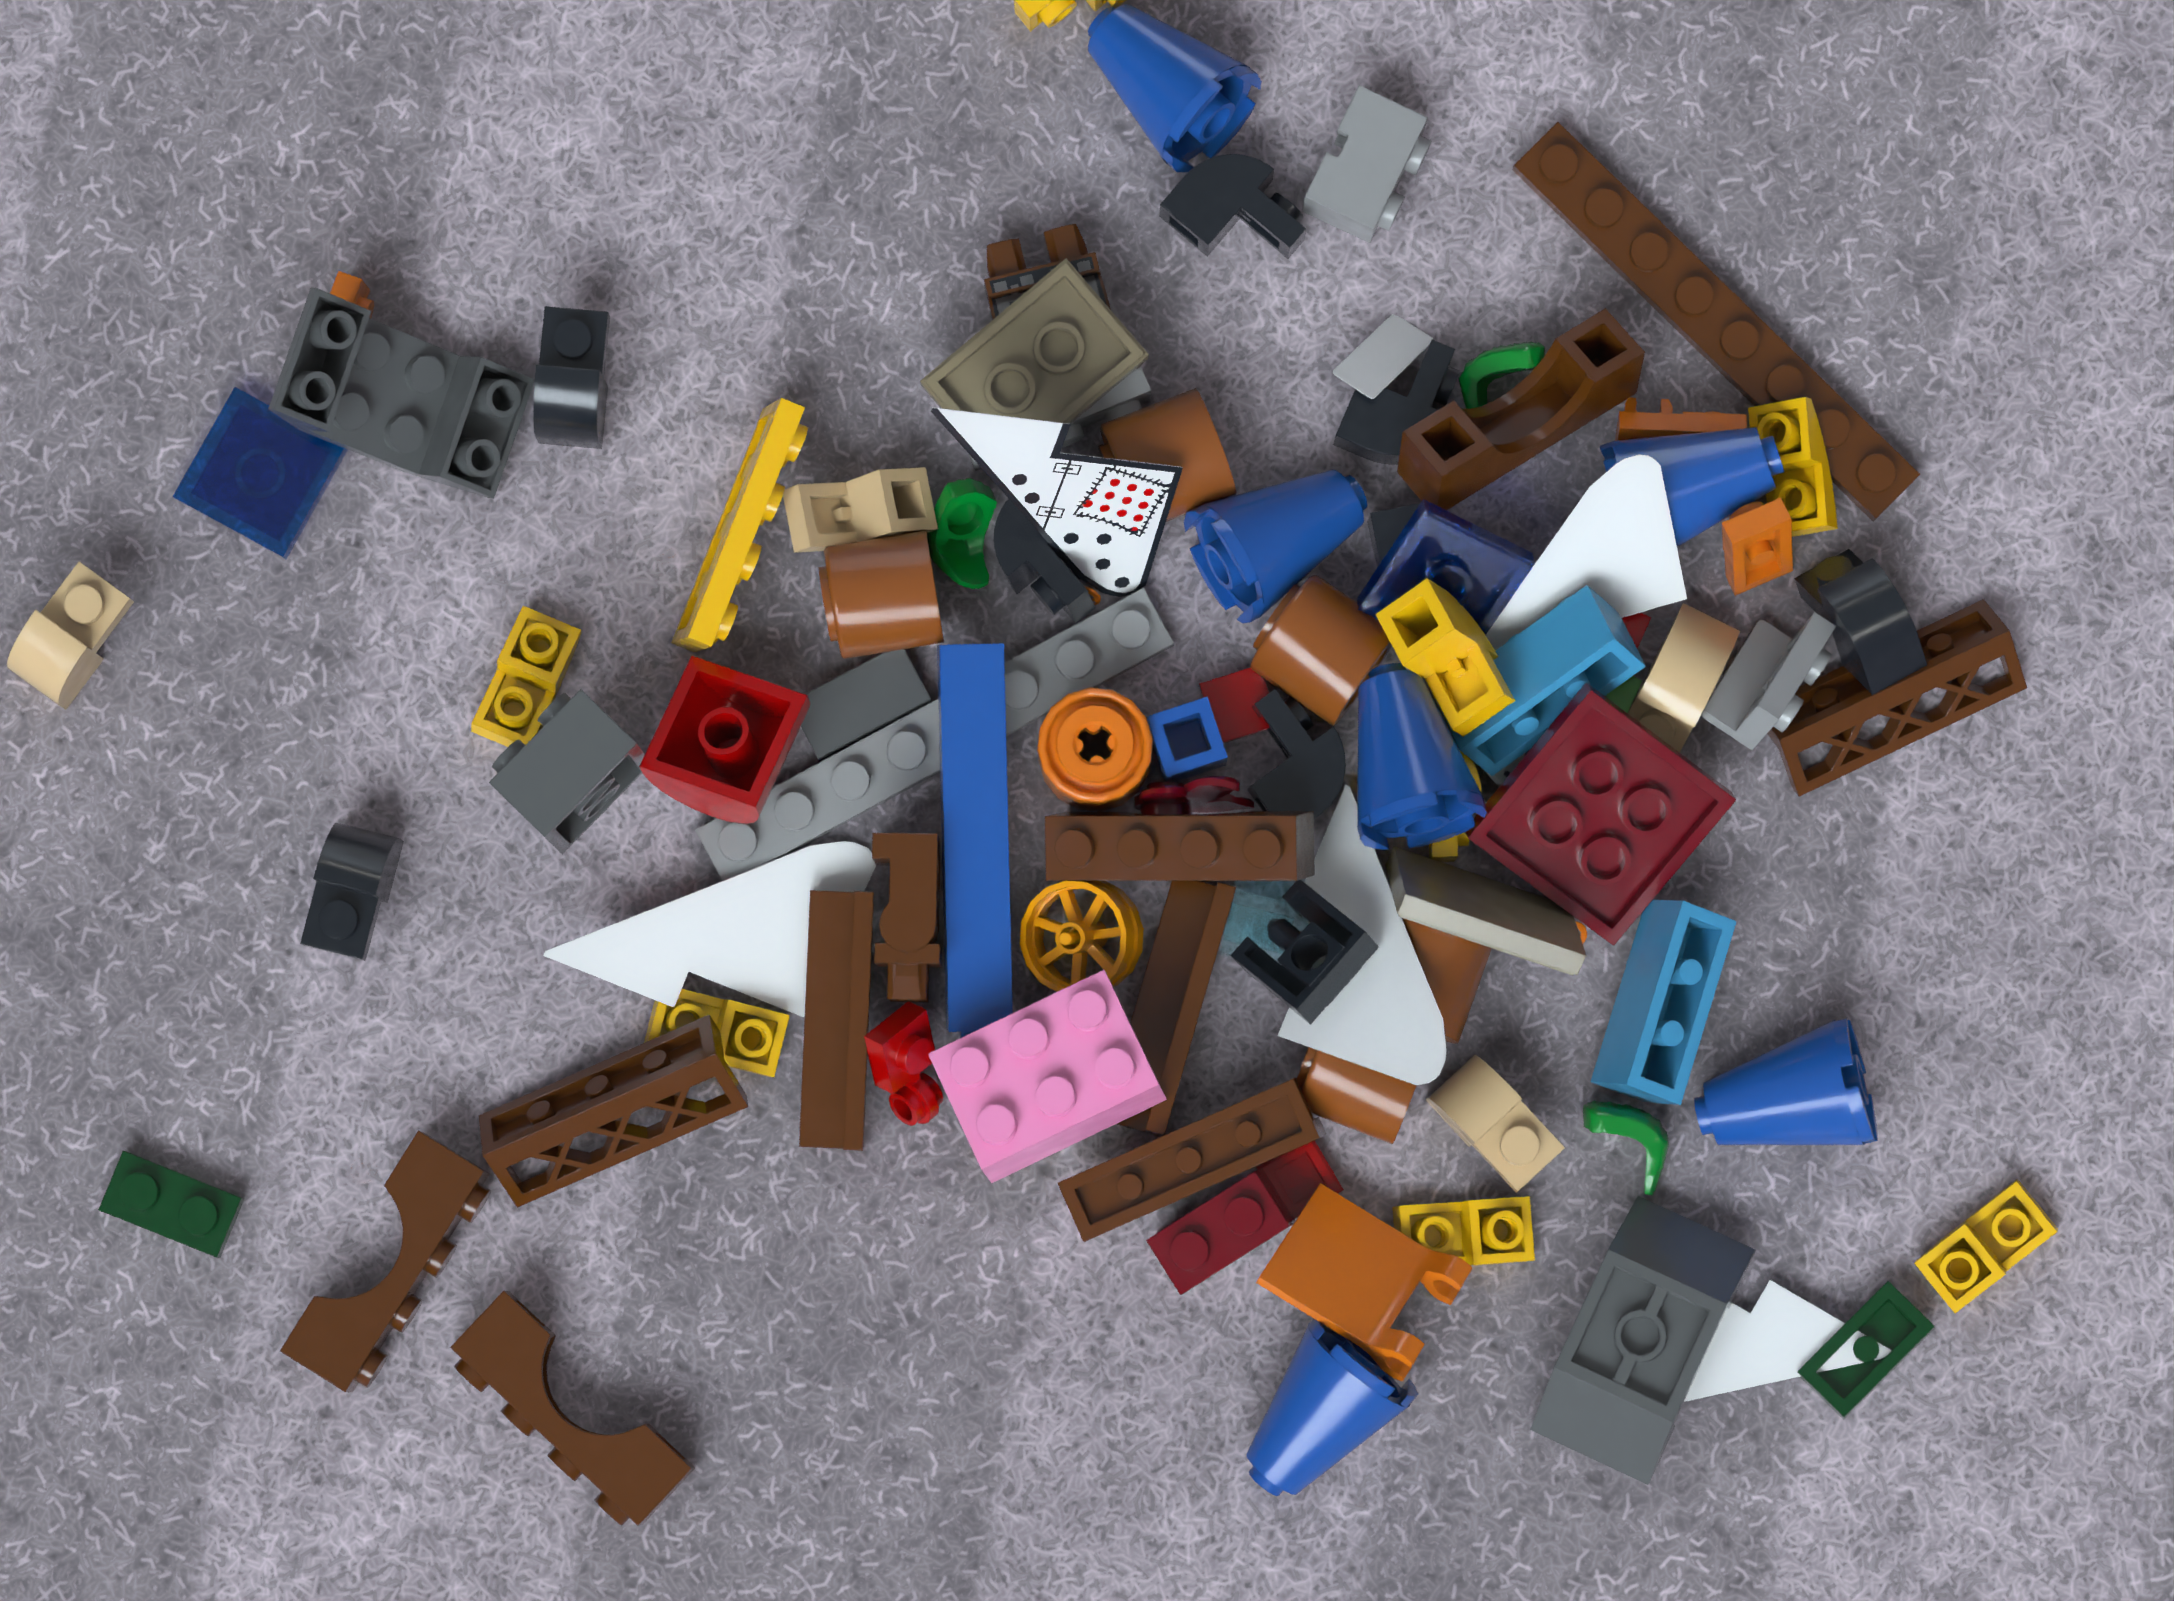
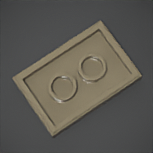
(1040, 356)
(1484, 911)

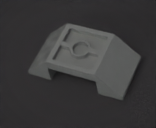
(399, 397)
(1641, 1339)

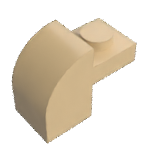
(860, 509)
(62, 640)
(1683, 675)
(1495, 1122)

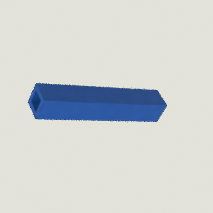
(974, 835)

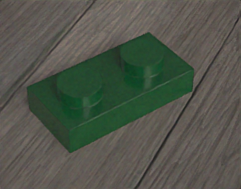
(171, 1204)
(1883, 1319)

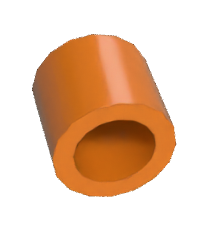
(1100, 782)

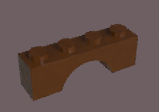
(1573, 384)
(1180, 846)
(345, 1335)
(511, 1354)

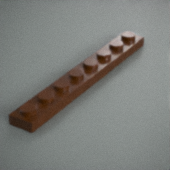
(1708, 313)

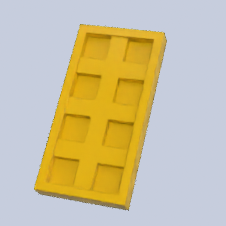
(732, 550)

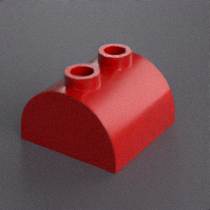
(723, 741)

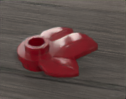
(1199, 796)

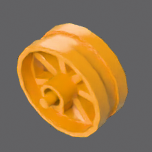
(1079, 934)

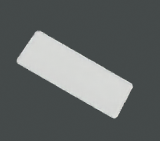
(1382, 356)

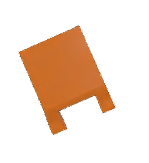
(1359, 1276)

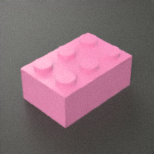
(1047, 1076)

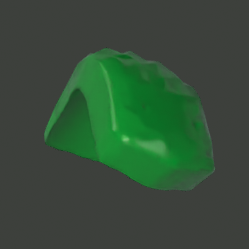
(1495, 364)
(962, 522)
(1632, 1123)

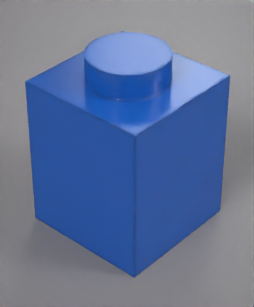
(1187, 740)

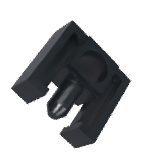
(1326, 934)

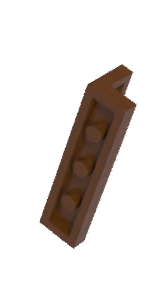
(1840, 704)
(1177, 987)
(836, 1019)
(602, 1102)
(1190, 1159)

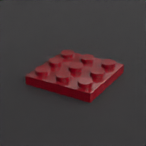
(1600, 814)

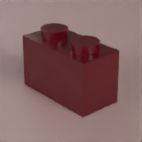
(1221, 1231)

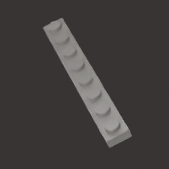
(909, 748)

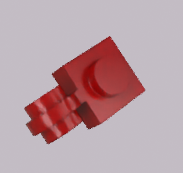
(898, 1056)

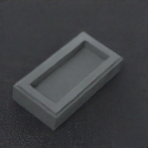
(862, 702)

